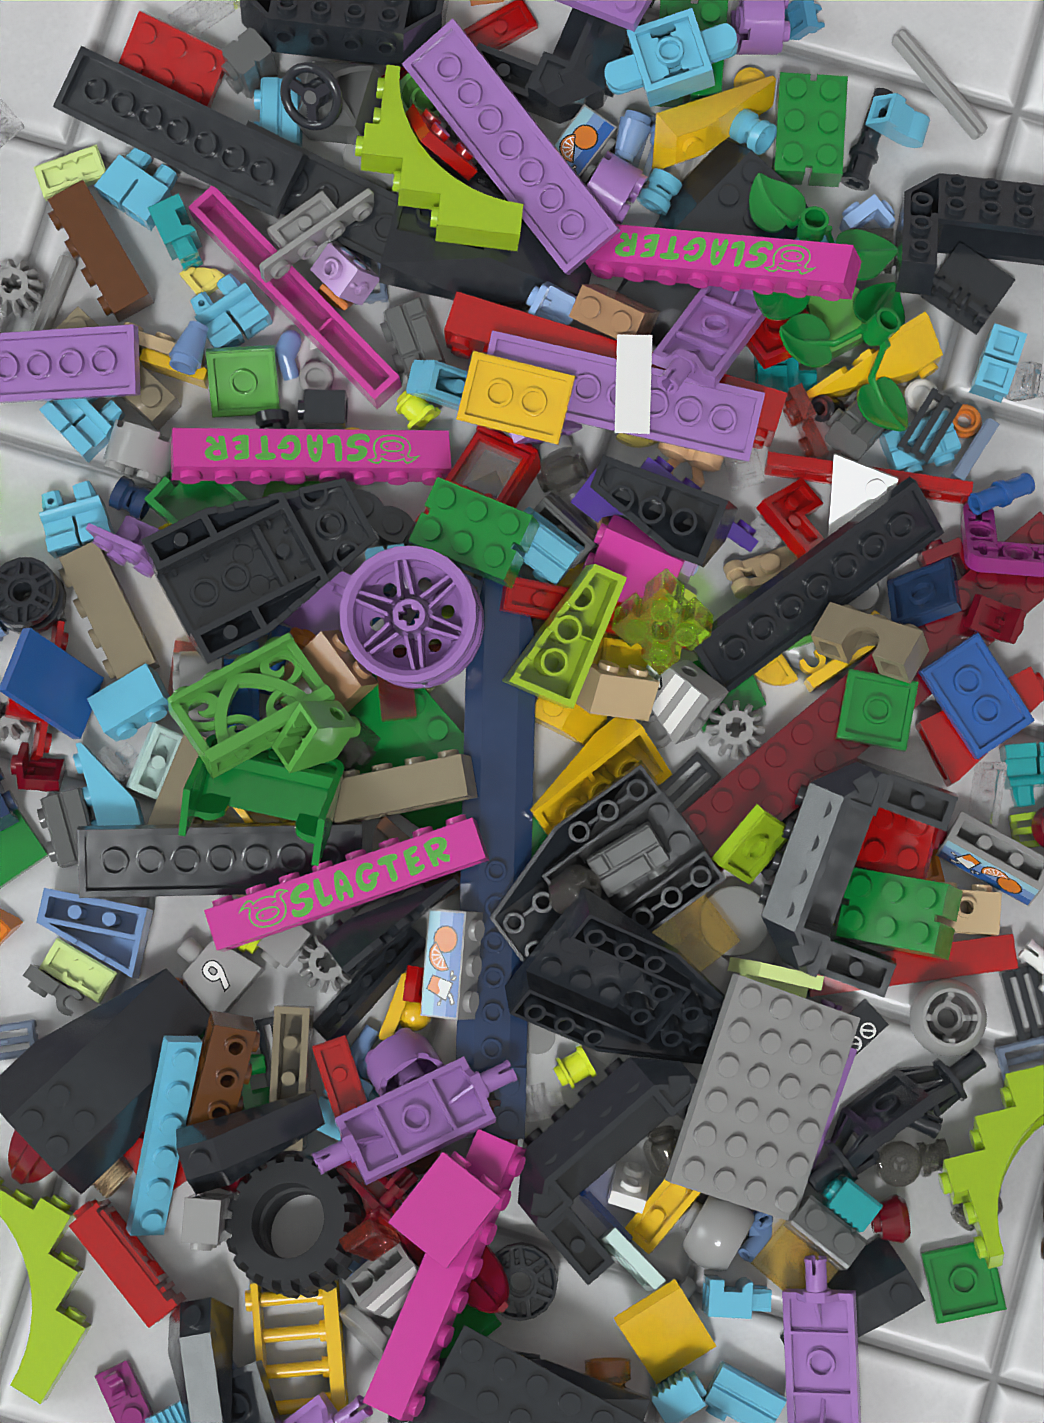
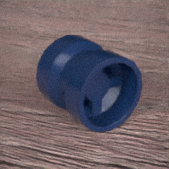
(130, 498)

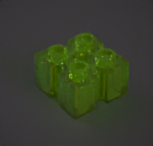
(662, 621)

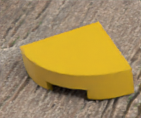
(777, 673)

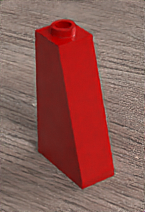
(945, 744)

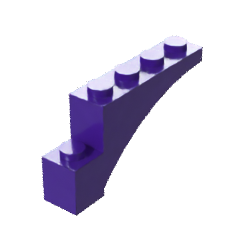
(597, 507)

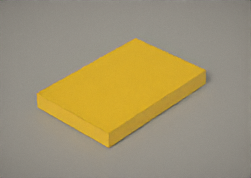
(515, 398)
(665, 1331)

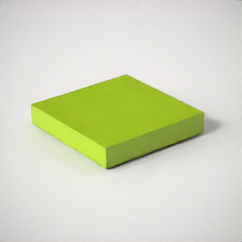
(751, 845)

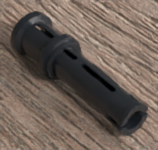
(864, 153)

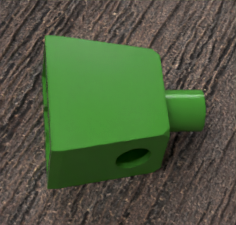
(839, 319)
(315, 734)

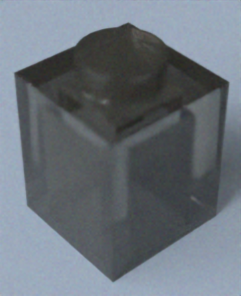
(359, 749)

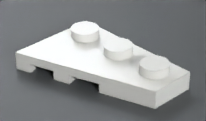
(855, 489)

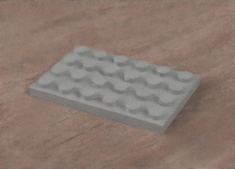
(762, 1098)

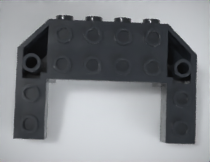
(346, 29)
(571, 74)
(985, 214)
(821, 859)
(589, 1142)

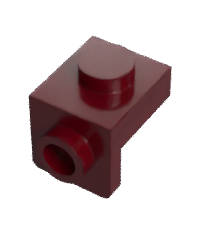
(938, 551)
(995, 619)
(37, 775)

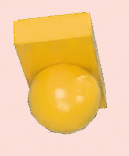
(402, 1013)

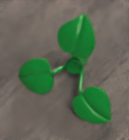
(778, 204)
(882, 312)

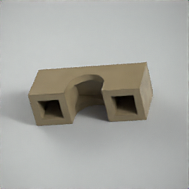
(846, 630)

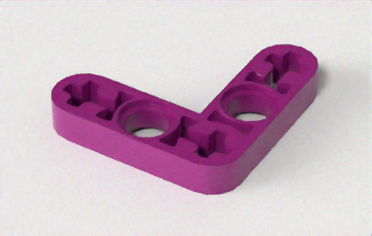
(994, 556)

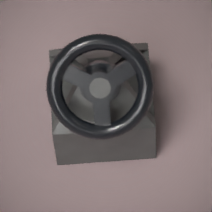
(333, 100)

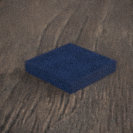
(925, 594)

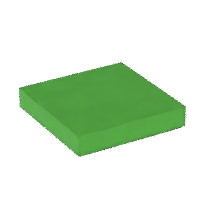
(242, 380)

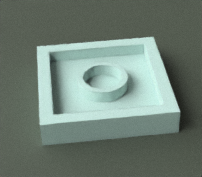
(631, 1259)

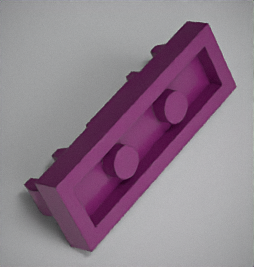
(124, 1394)

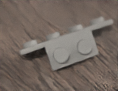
(309, 227)

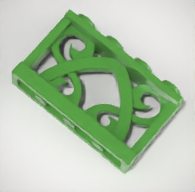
(244, 673)

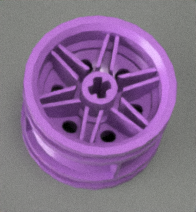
(365, 600)

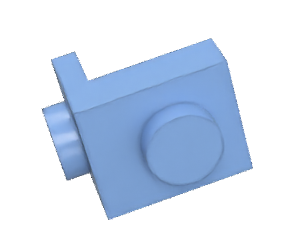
(859, 215)
(551, 303)

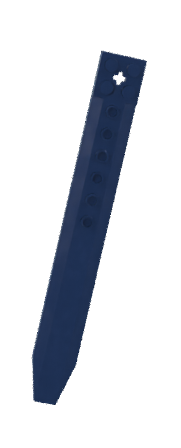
(501, 747)

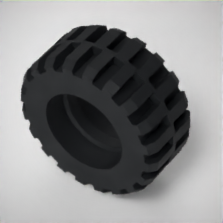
(253, 1220)

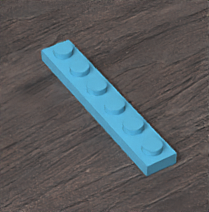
(159, 1152)

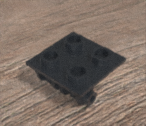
(968, 288)

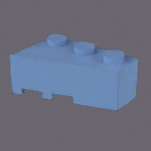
(99, 926)

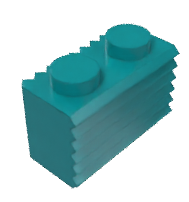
(850, 1203)

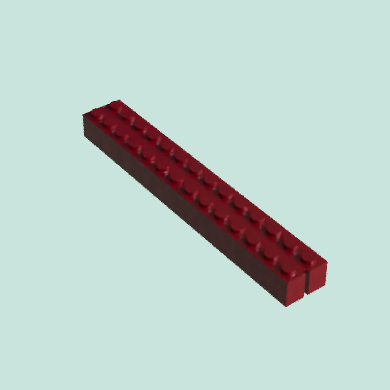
(809, 741)

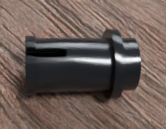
(826, 407)
(928, 1125)

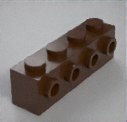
(100, 251)
(223, 1066)

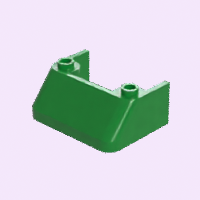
(269, 789)

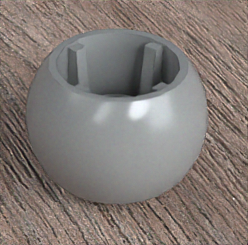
(948, 990)
(715, 1232)

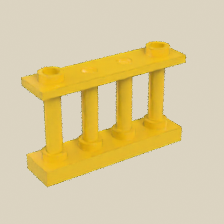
(327, 1330)

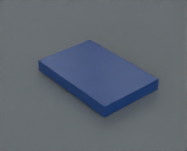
(50, 683)
(976, 696)

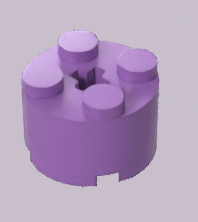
(760, 26)
(615, 184)
(400, 1060)

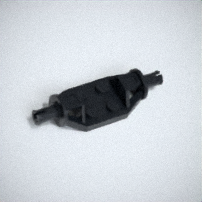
(889, 1109)

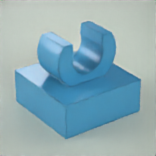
(803, 18)

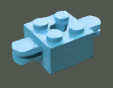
(666, 45)

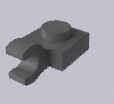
(44, 983)

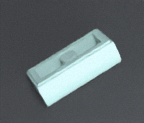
(154, 761)

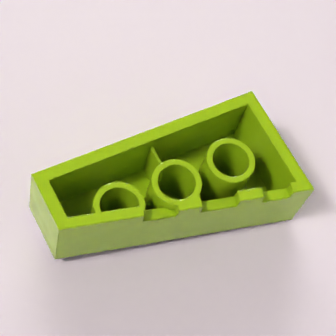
(567, 642)

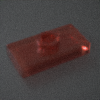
(370, 1240)

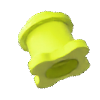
(416, 411)
(574, 1068)

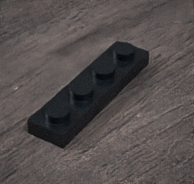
(369, 985)

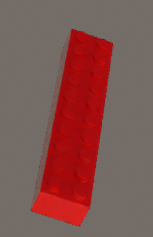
(474, 319)

